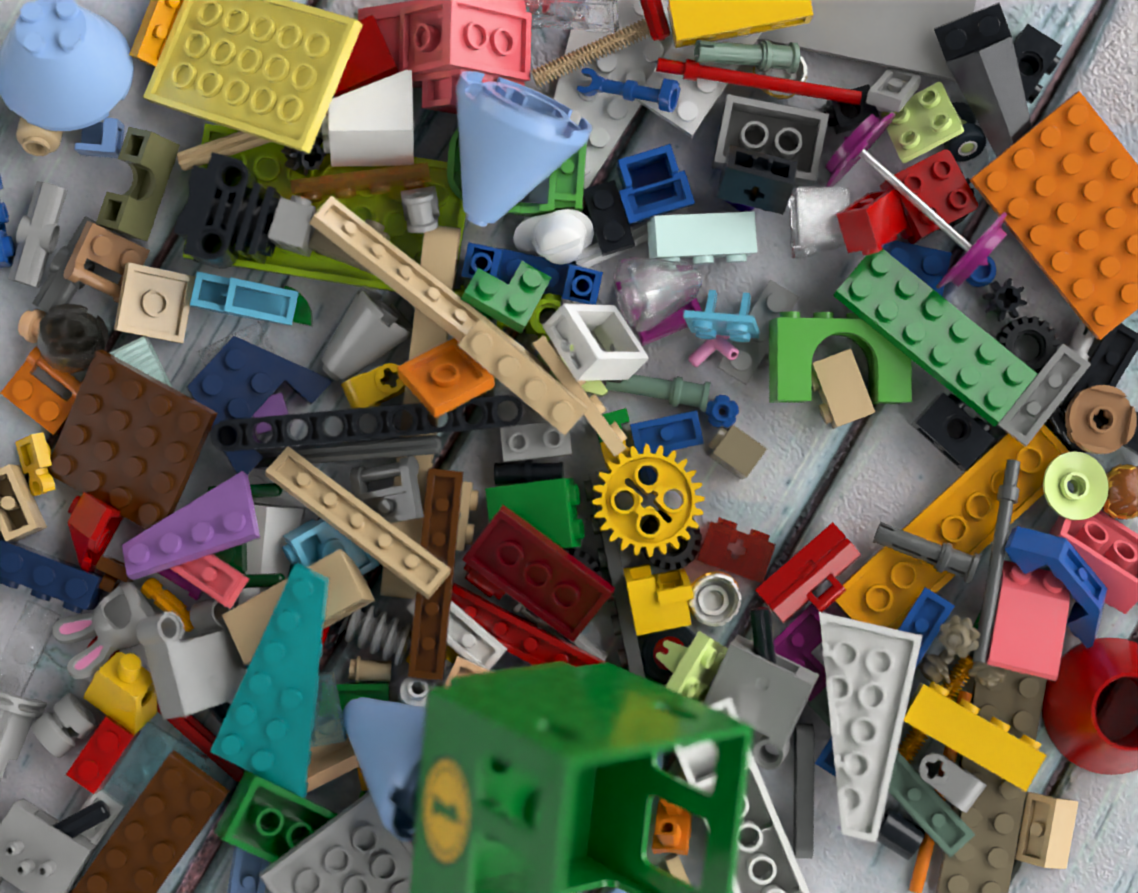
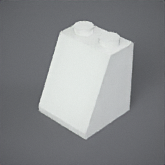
(372, 124)

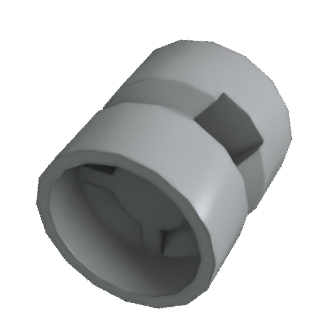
(61, 728)

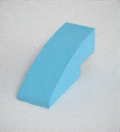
(243, 298)

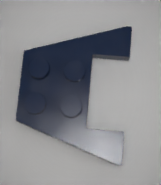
(239, 384)

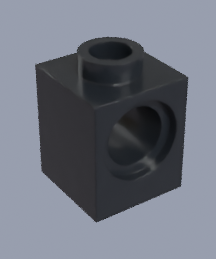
(842, 123)

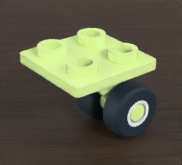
(933, 120)

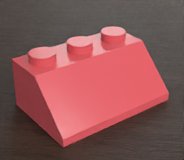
(1109, 552)

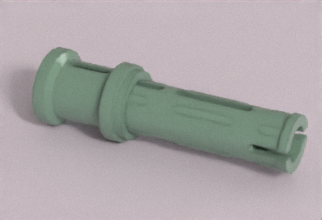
(763, 55)
(675, 391)

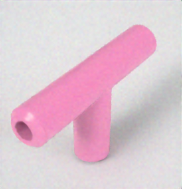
(710, 346)

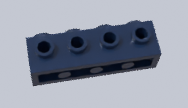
(48, 576)

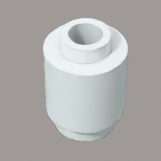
(414, 691)

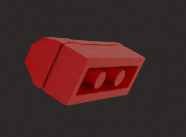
(815, 563)

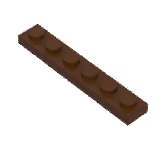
(440, 540)

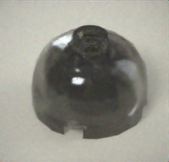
(70, 338)

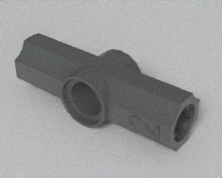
(56, 288)

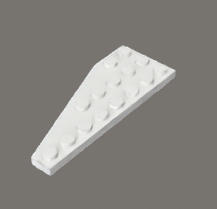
(605, 111)

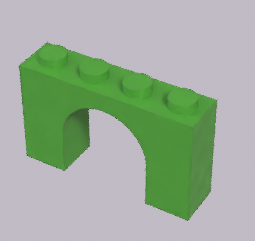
(796, 339)

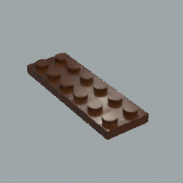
(155, 830)

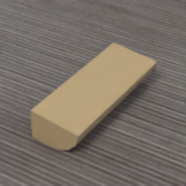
(345, 596)

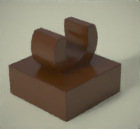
(115, 572)

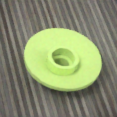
(1088, 481)

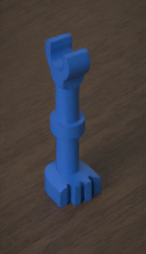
(666, 96)

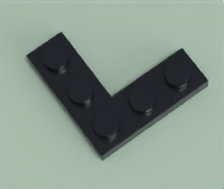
(1107, 368)

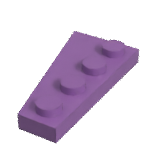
(200, 528)

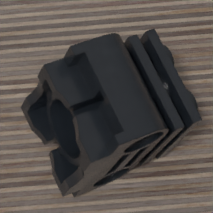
(227, 214)

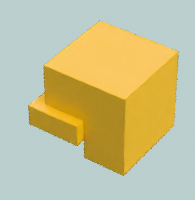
(658, 599)

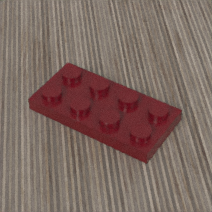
(538, 573)

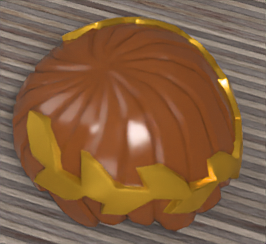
(1122, 492)

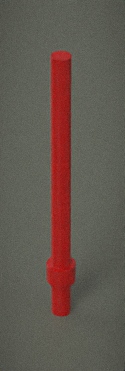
(692, 70)

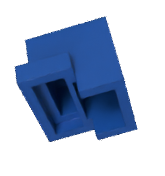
(652, 184)

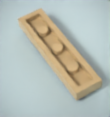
(522, 376)
(610, 434)

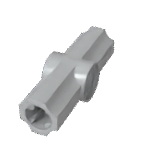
(37, 234)

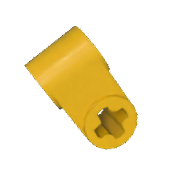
(370, 387)

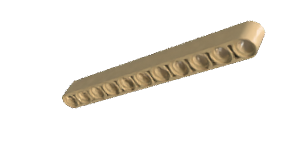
(440, 259)

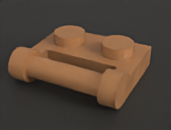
(106, 250)

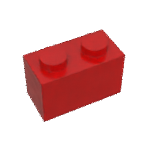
(872, 221)
(101, 755)

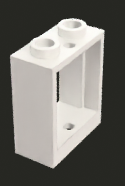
(587, 362)

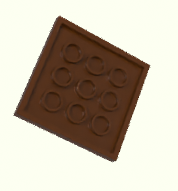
(130, 440)

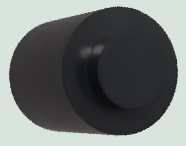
(900, 834)

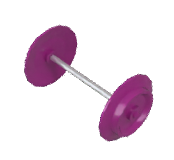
(856, 147)

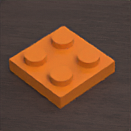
(445, 377)

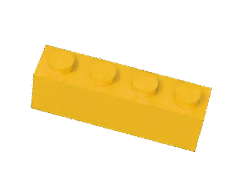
(732, 18)
(973, 736)

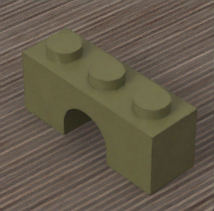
(151, 163)

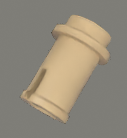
(369, 670)

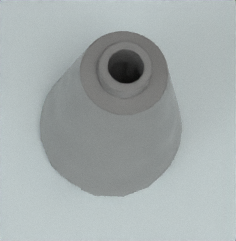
(364, 335)

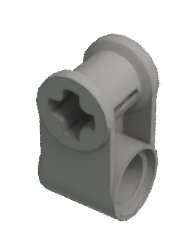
(420, 209)
(956, 784)

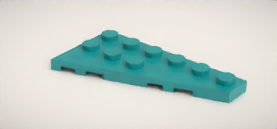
(277, 699)

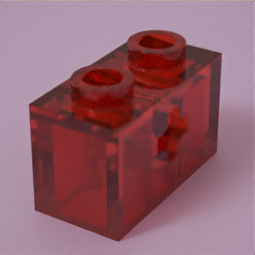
(751, 565)

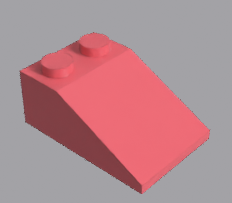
(1029, 622)

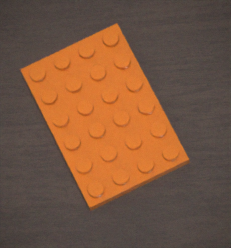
(1073, 210)

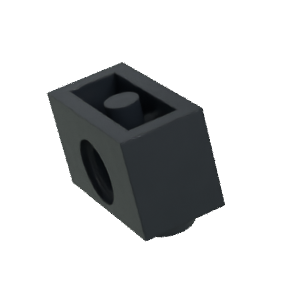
(1040, 53)
(933, 426)

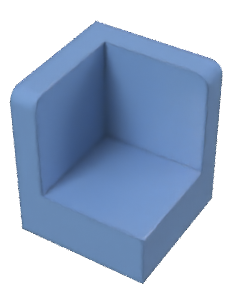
(102, 139)

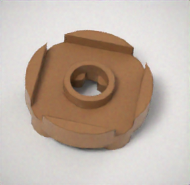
(1116, 408)

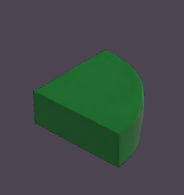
(303, 311)

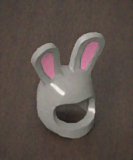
(113, 623)

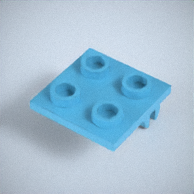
(710, 324)

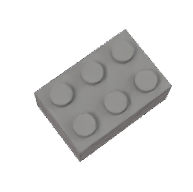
(774, 131)

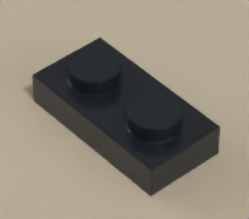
(608, 218)

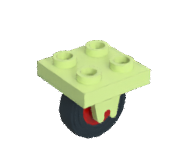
(682, 660)

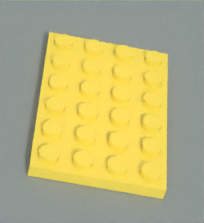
(254, 66)

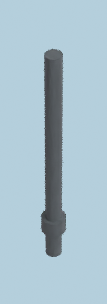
(1007, 496)

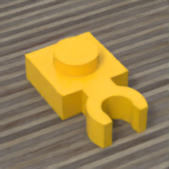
(34, 459)

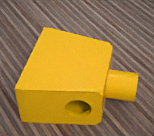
(124, 692)

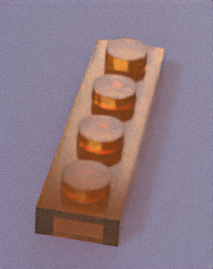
(375, 180)

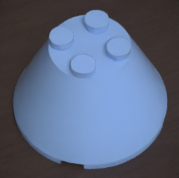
(63, 66)

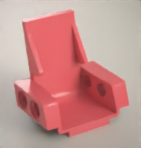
(453, 37)

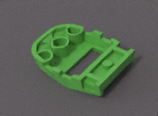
(565, 183)

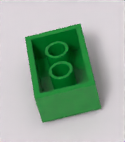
(269, 818)

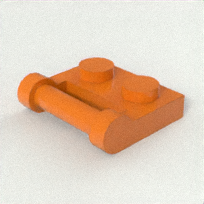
(39, 399)

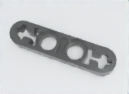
(803, 791)

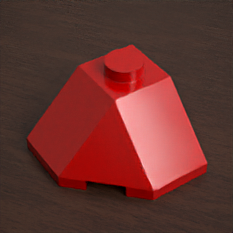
(92, 528)

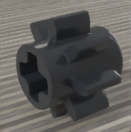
(304, 161)
(1011, 294)

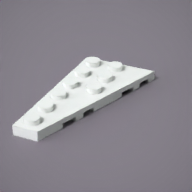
(868, 695)

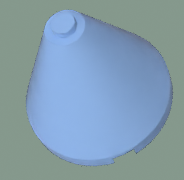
(509, 143)
(389, 752)

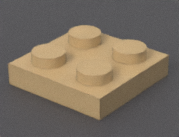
(154, 303)

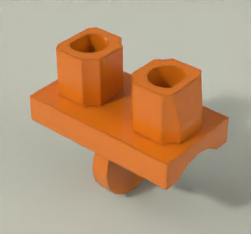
(671, 829)

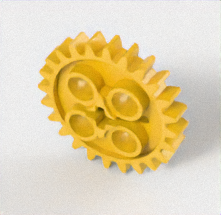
(626, 523)

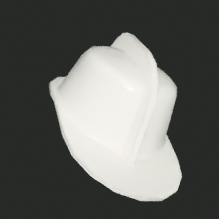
(555, 235)

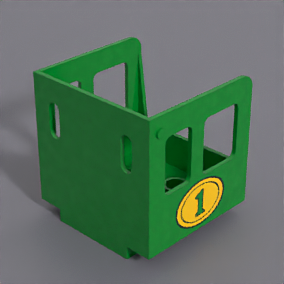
(553, 778)

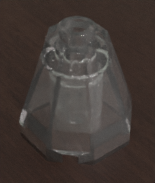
(654, 289)

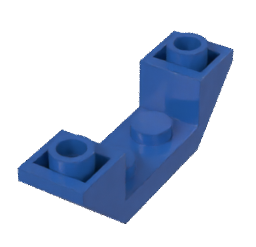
(567, 280)
(1036, 549)

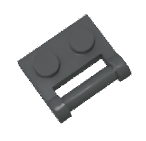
(392, 503)

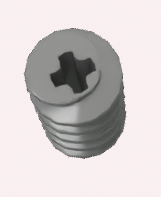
(378, 633)

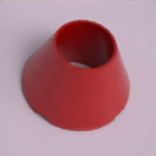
(1071, 704)

